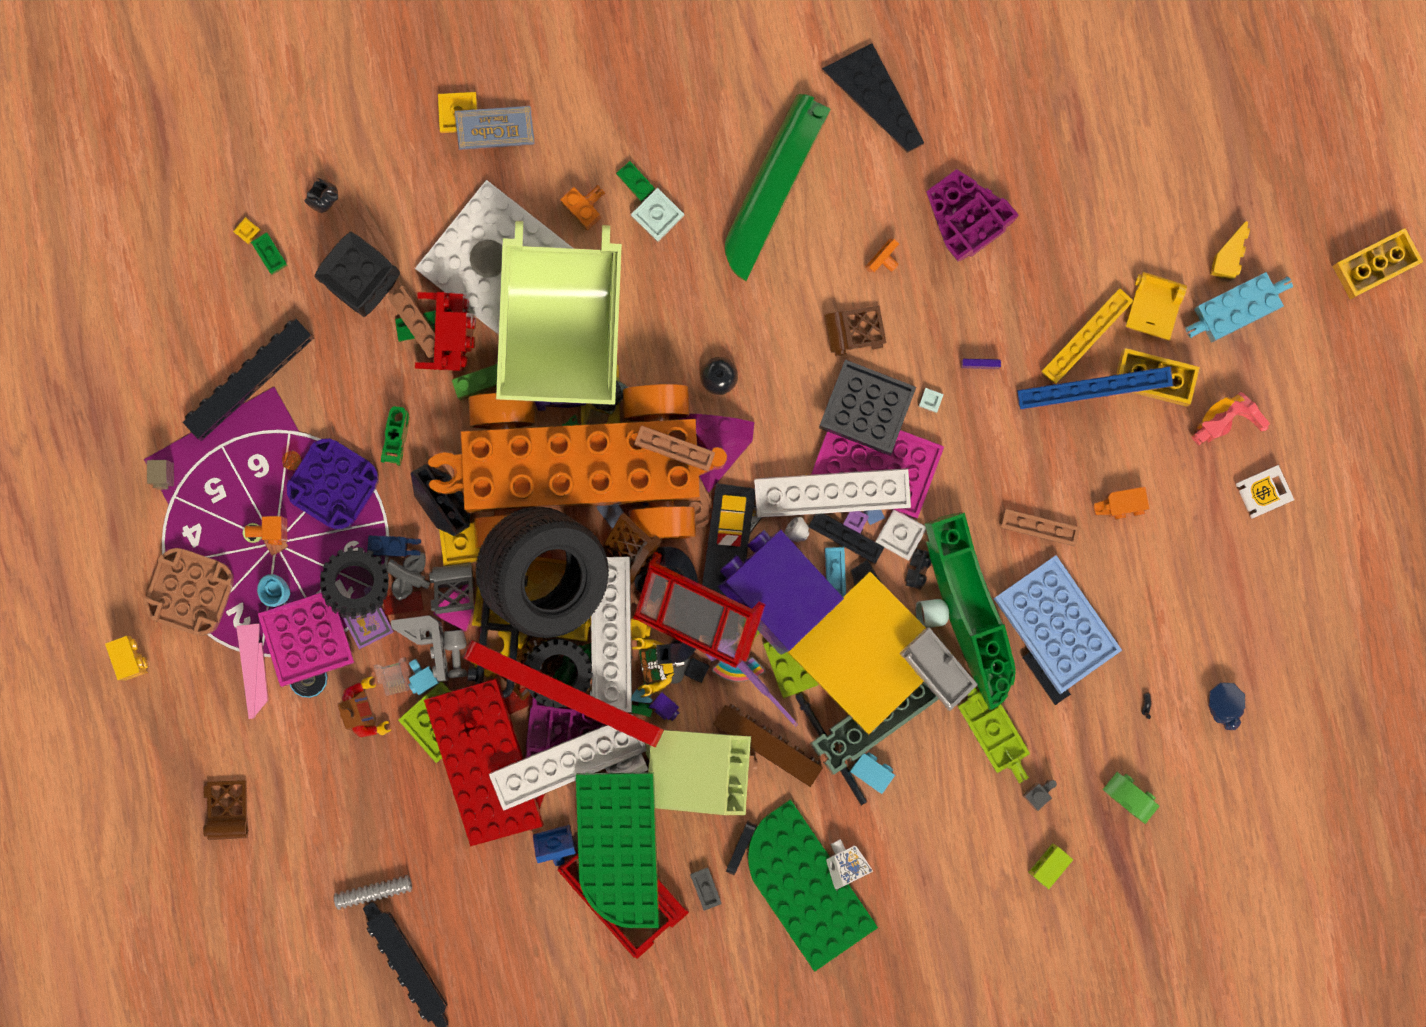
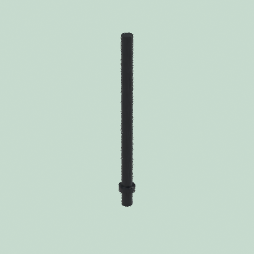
(805, 706)

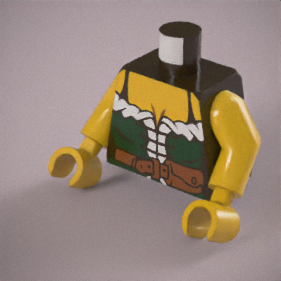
(655, 676)

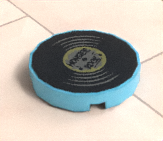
(311, 686)

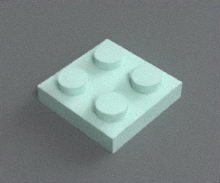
(657, 215)

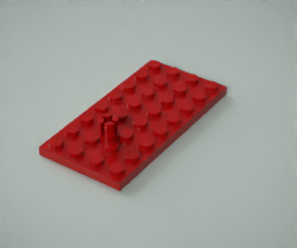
(474, 741)

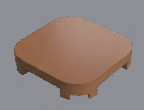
(189, 592)

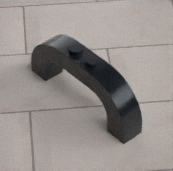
(680, 563)

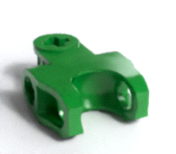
(396, 445)

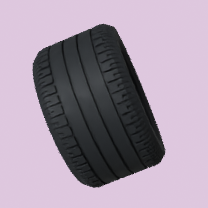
(514, 546)

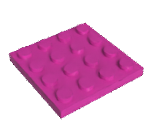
(305, 639)

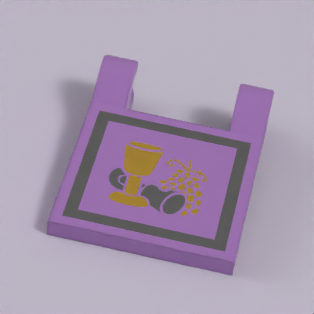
(370, 628)

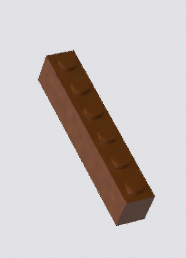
(769, 746)

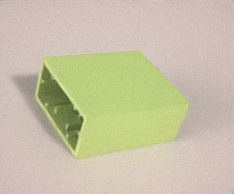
(700, 772)

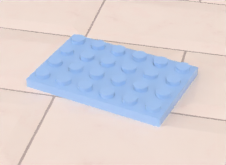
(1057, 624)

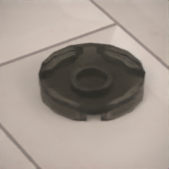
(486, 258)

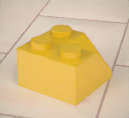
(125, 659)

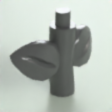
(407, 575)

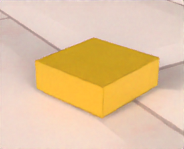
(246, 230)

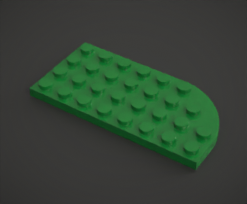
(618, 846)
(797, 884)

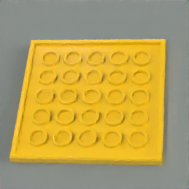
(858, 653)

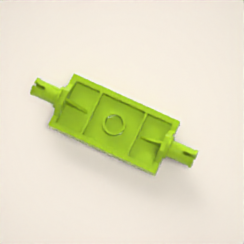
(995, 734)

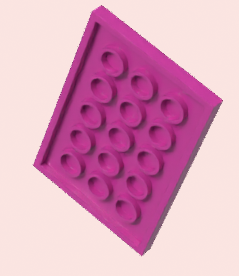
(909, 452)

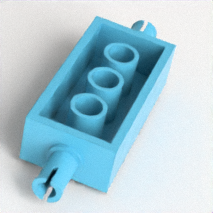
(1239, 307)

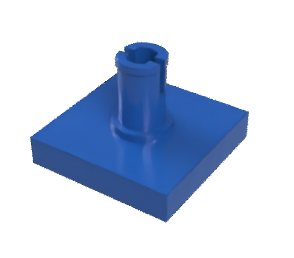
(554, 845)

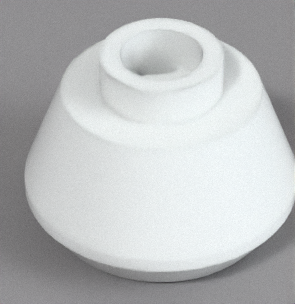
(797, 530)

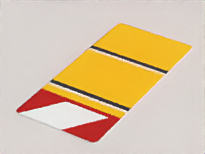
(731, 520)

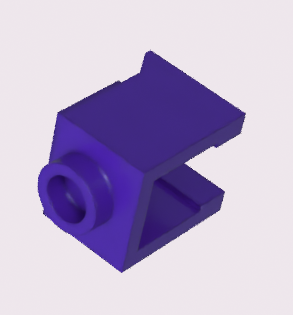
(665, 707)

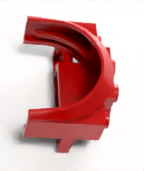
(452, 331)

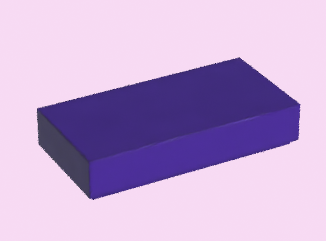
(981, 363)

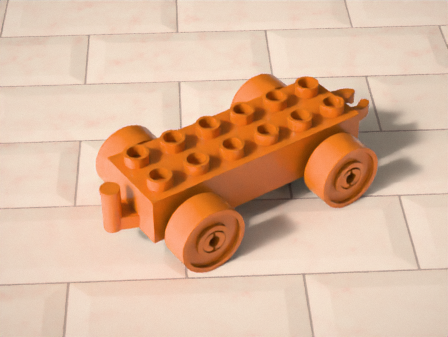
(577, 464)

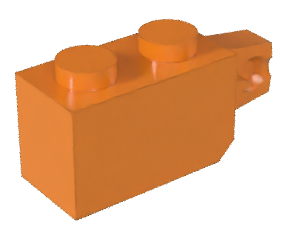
(1123, 503)

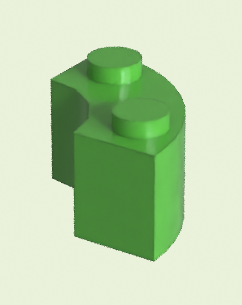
(1131, 797)

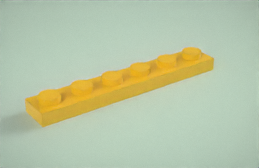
(1087, 336)

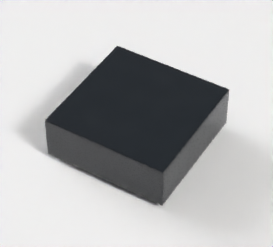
(697, 670)

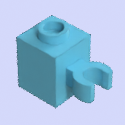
(423, 678)

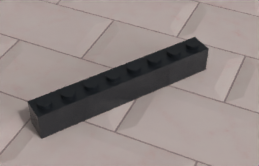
(248, 379)

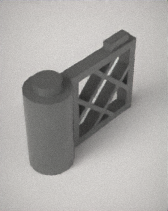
(452, 577)

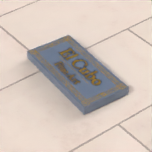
(494, 127)

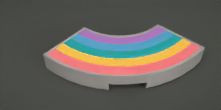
(735, 674)

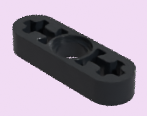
(741, 847)

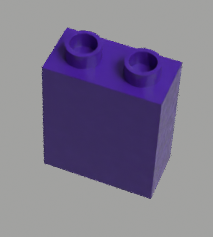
(784, 581)

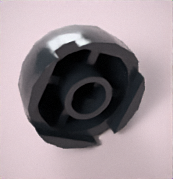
(719, 376)

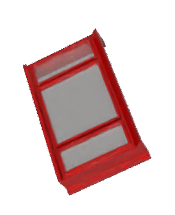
(697, 615)

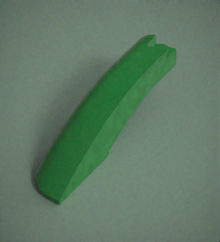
(773, 183)
(970, 607)

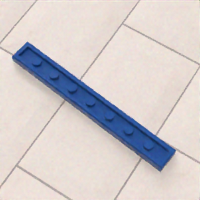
(1095, 388)

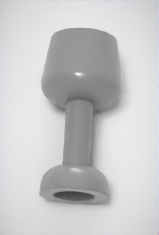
(455, 641)

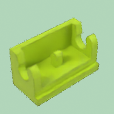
(1050, 866)

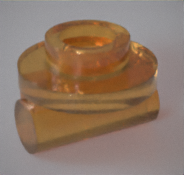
(291, 460)

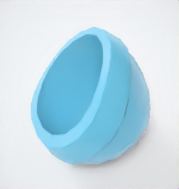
(273, 590)

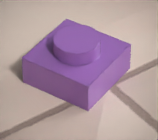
(856, 520)

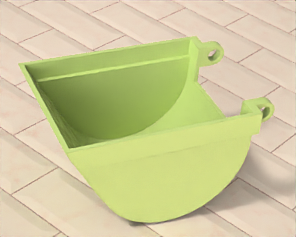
(558, 322)

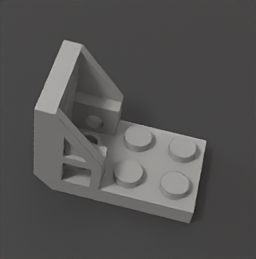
(415, 630)

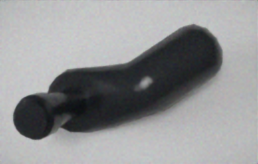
(1147, 705)

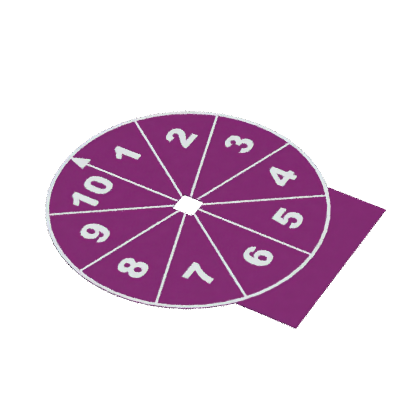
(235, 482)

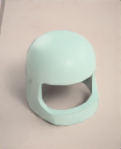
(935, 612)

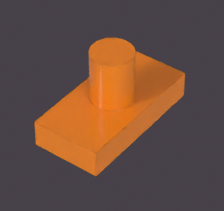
(883, 257)

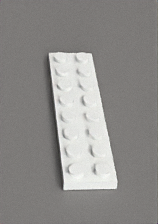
(832, 493)
(613, 639)
(561, 764)

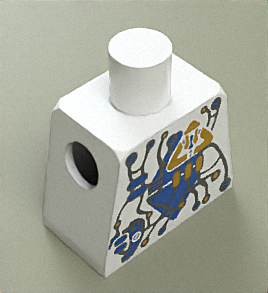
(846, 865)

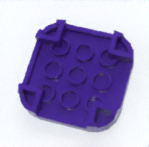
(332, 484)

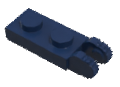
(392, 546)

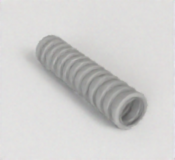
(372, 892)

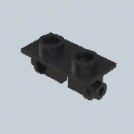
(917, 577)

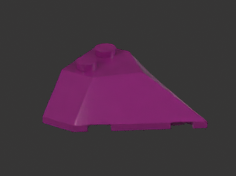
(722, 432)

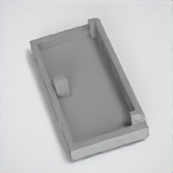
(938, 668)

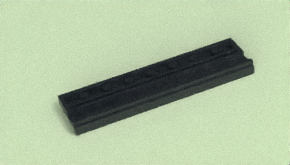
(719, 555)

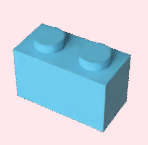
(873, 773)

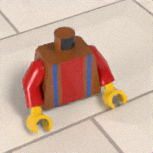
(356, 711)

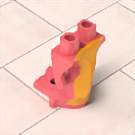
(1219, 418)

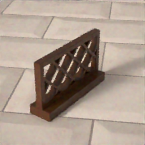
(644, 549)

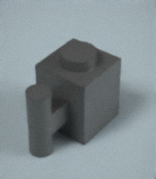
(1038, 795)

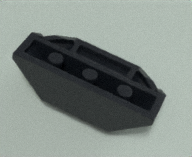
(444, 510)

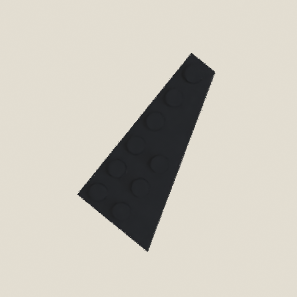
(871, 88)

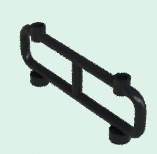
(476, 673)

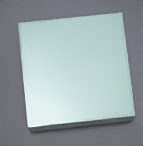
(931, 400)

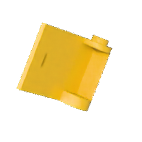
(1156, 303)

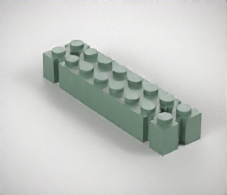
(857, 741)

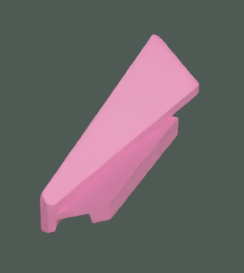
(253, 668)

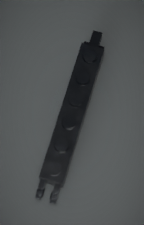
(407, 965)

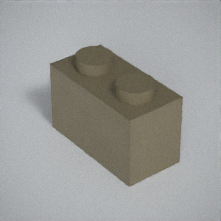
(160, 474)

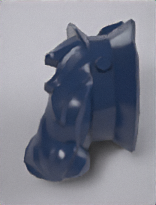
(1227, 705)

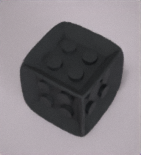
(357, 274)

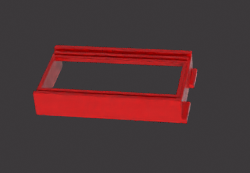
(667, 904)

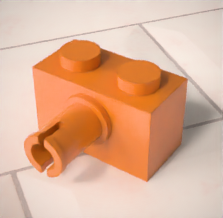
(582, 206)
(272, 530)

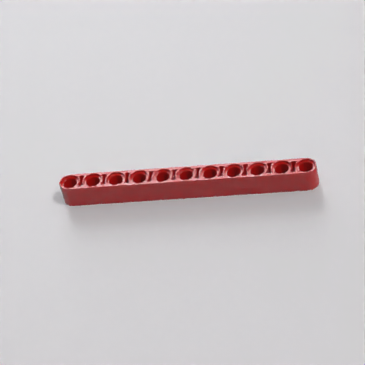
(563, 693)

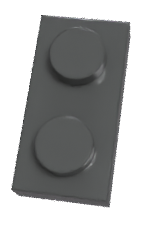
(705, 888)

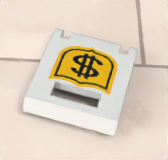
(1262, 493)

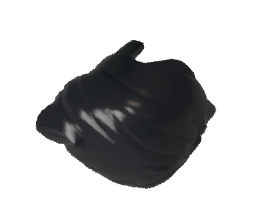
(321, 196)

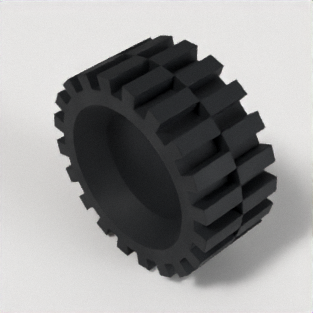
(358, 606)
(566, 648)

